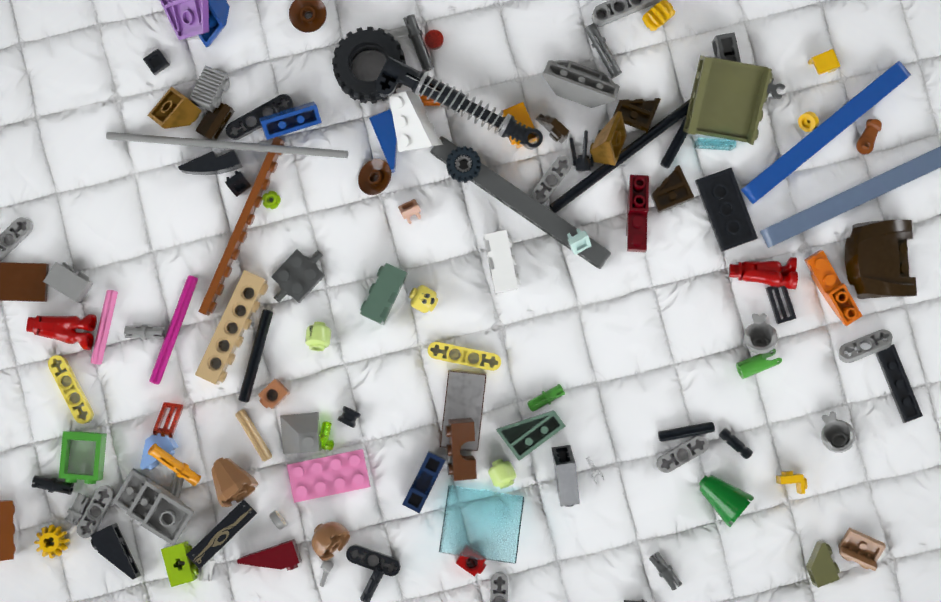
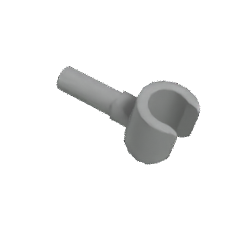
(327, 566)

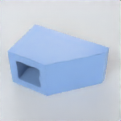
(166, 443)

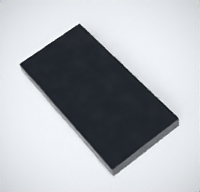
(726, 209)

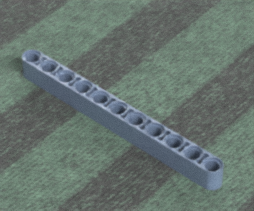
(852, 198)

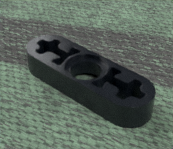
(361, 549)

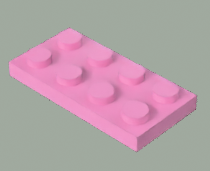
(328, 475)

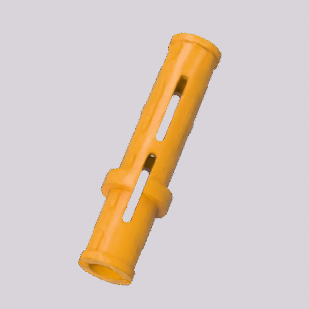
(181, 469)

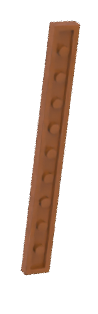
(239, 234)

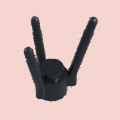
(583, 162)

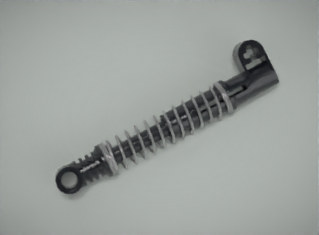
(453, 100)

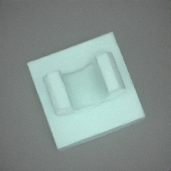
(579, 241)

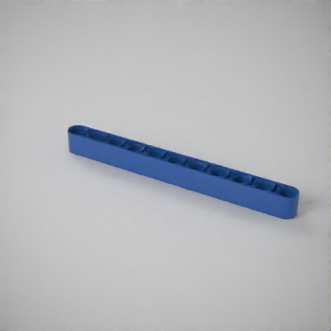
(825, 132)

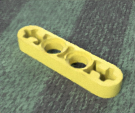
(465, 352)
(72, 388)

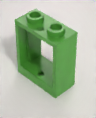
(100, 439)

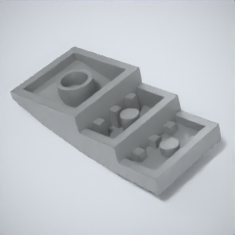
(153, 506)

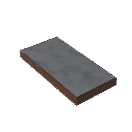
(464, 400)

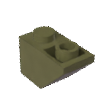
(821, 566)

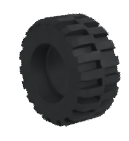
(354, 45)

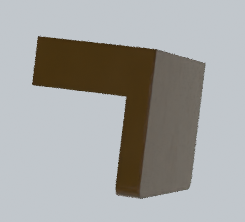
(214, 122)

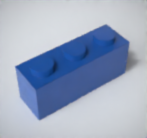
(290, 120)

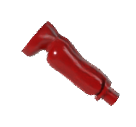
(767, 272)
(64, 328)

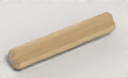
(253, 435)

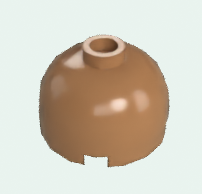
(329, 538)

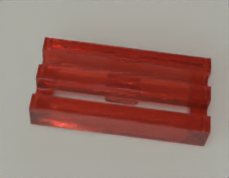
(165, 431)

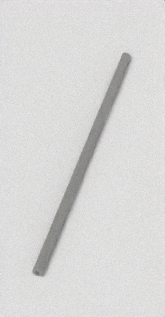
(227, 145)

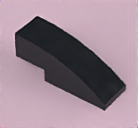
(212, 164)

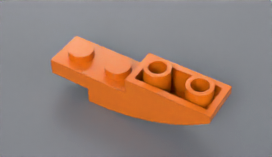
(832, 289)

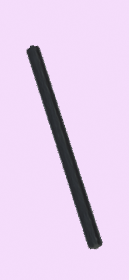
(626, 153)

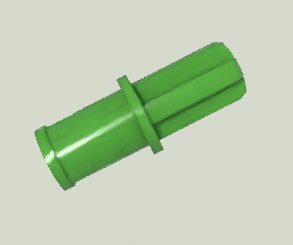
(546, 398)

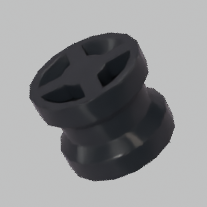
(349, 416)

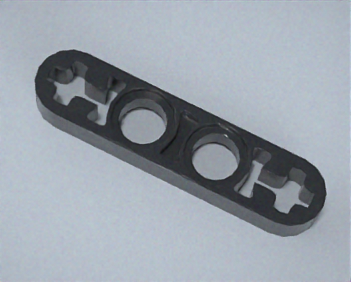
(256, 113)

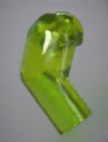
(324, 436)

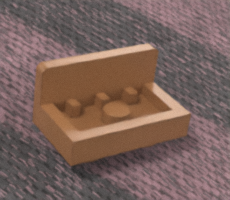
(861, 549)

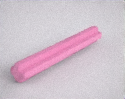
(104, 327)

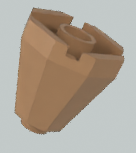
(231, 482)

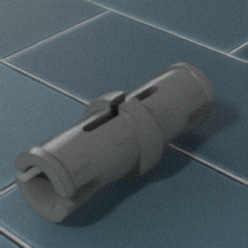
(665, 571)

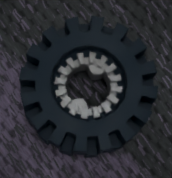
(473, 164)

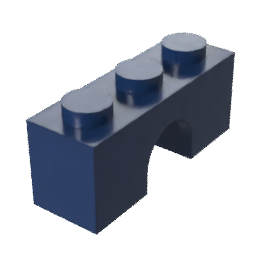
(424, 481)

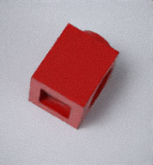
(461, 561)

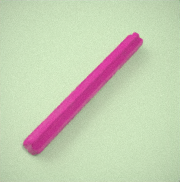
(173, 330)

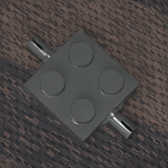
(298, 276)

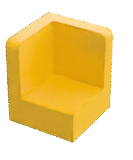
(825, 62)

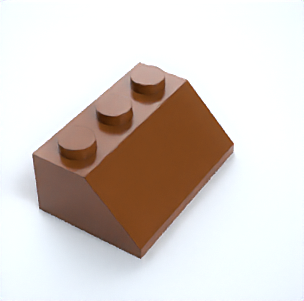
(7, 530)

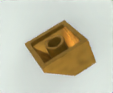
(174, 110)
(609, 141)

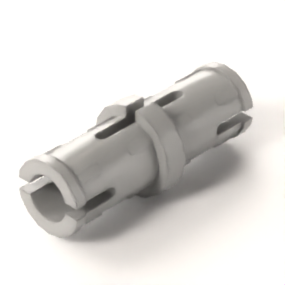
(144, 332)

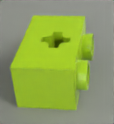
(177, 573)

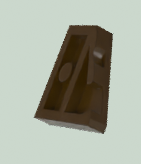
(638, 112)
(557, 130)
(672, 191)

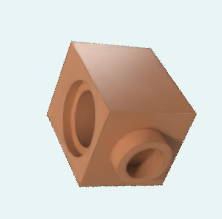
(281, 390)

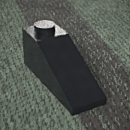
(112, 546)

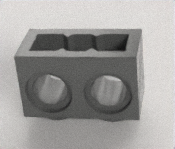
(726, 47)

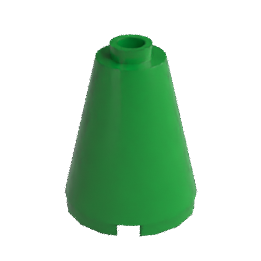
(725, 498)

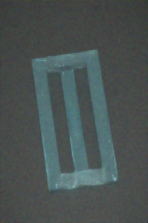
(715, 144)

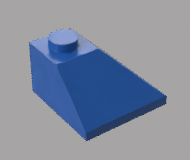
(217, 20)

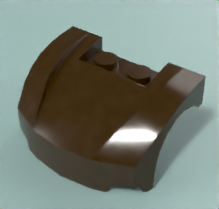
(879, 259)

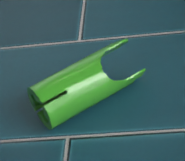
(757, 364)

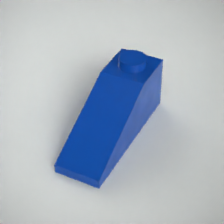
(386, 135)

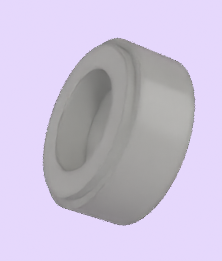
(277, 519)

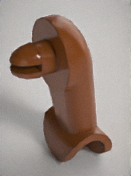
(866, 141)

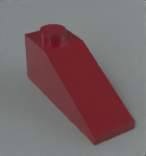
(277, 557)

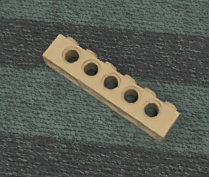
(205, 369)

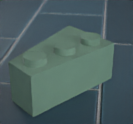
(383, 293)
(530, 433)

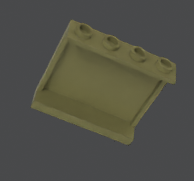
(727, 99)

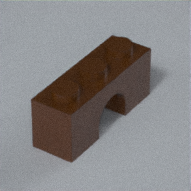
(460, 432)

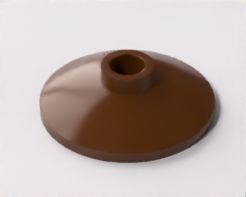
(300, 8)
(374, 177)

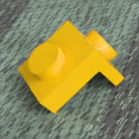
(788, 477)

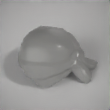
(760, 336)
(837, 434)

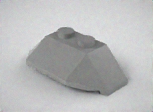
(580, 83)

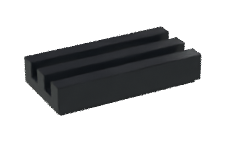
(774, 307)

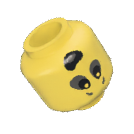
(423, 299)

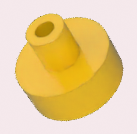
(808, 121)

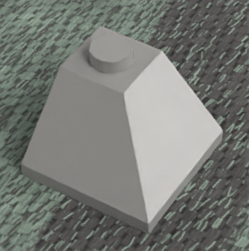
(300, 433)

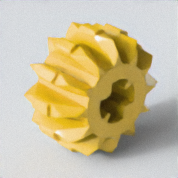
(658, 15)
(44, 543)

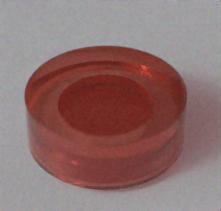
(434, 39)

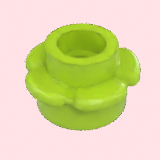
(276, 200)

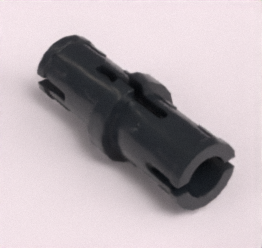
(52, 485)

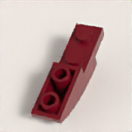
(637, 213)

